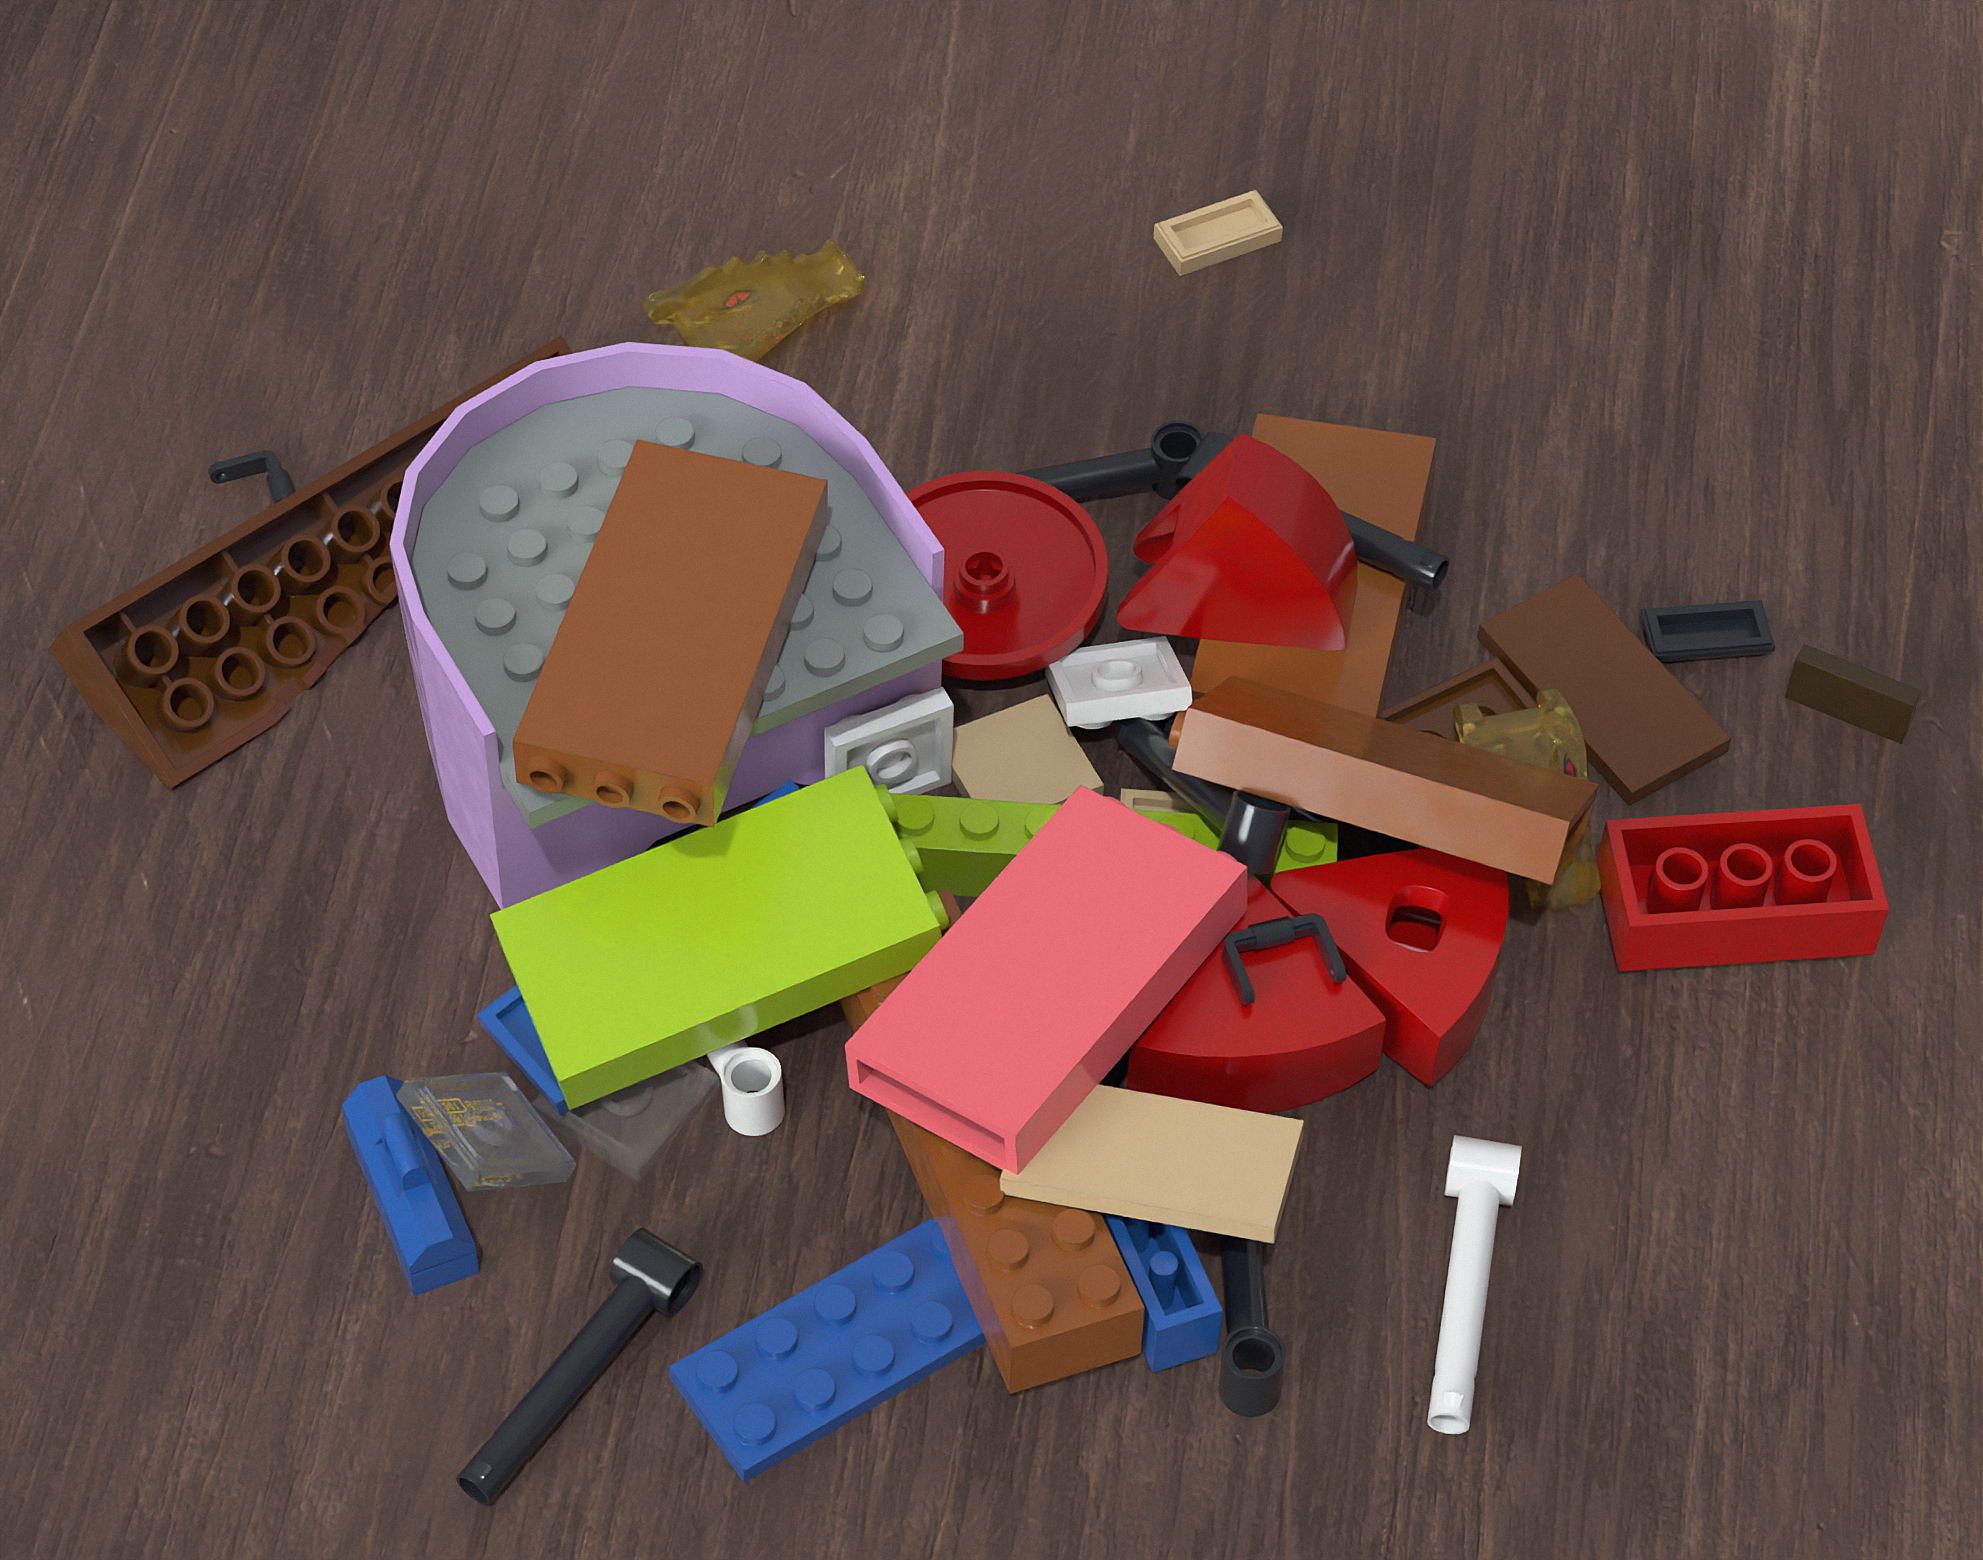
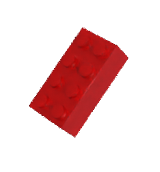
(1741, 887)

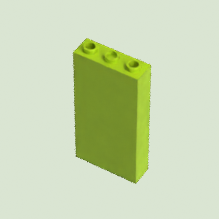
(720, 934)

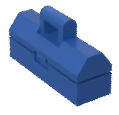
(409, 1187)

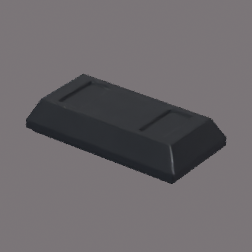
(1708, 631)

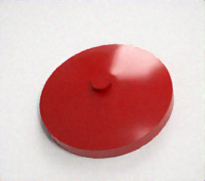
(1017, 570)

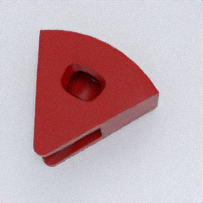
(1247, 557)
(1417, 939)
(1264, 1057)

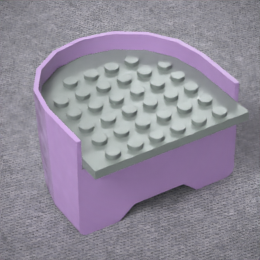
(503, 525)

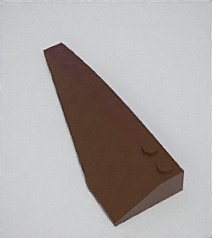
(255, 615)

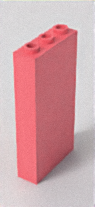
(1047, 979)

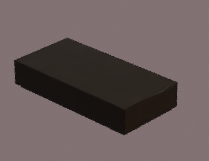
(1852, 693)

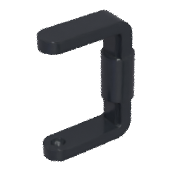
(278, 480)
(1276, 933)

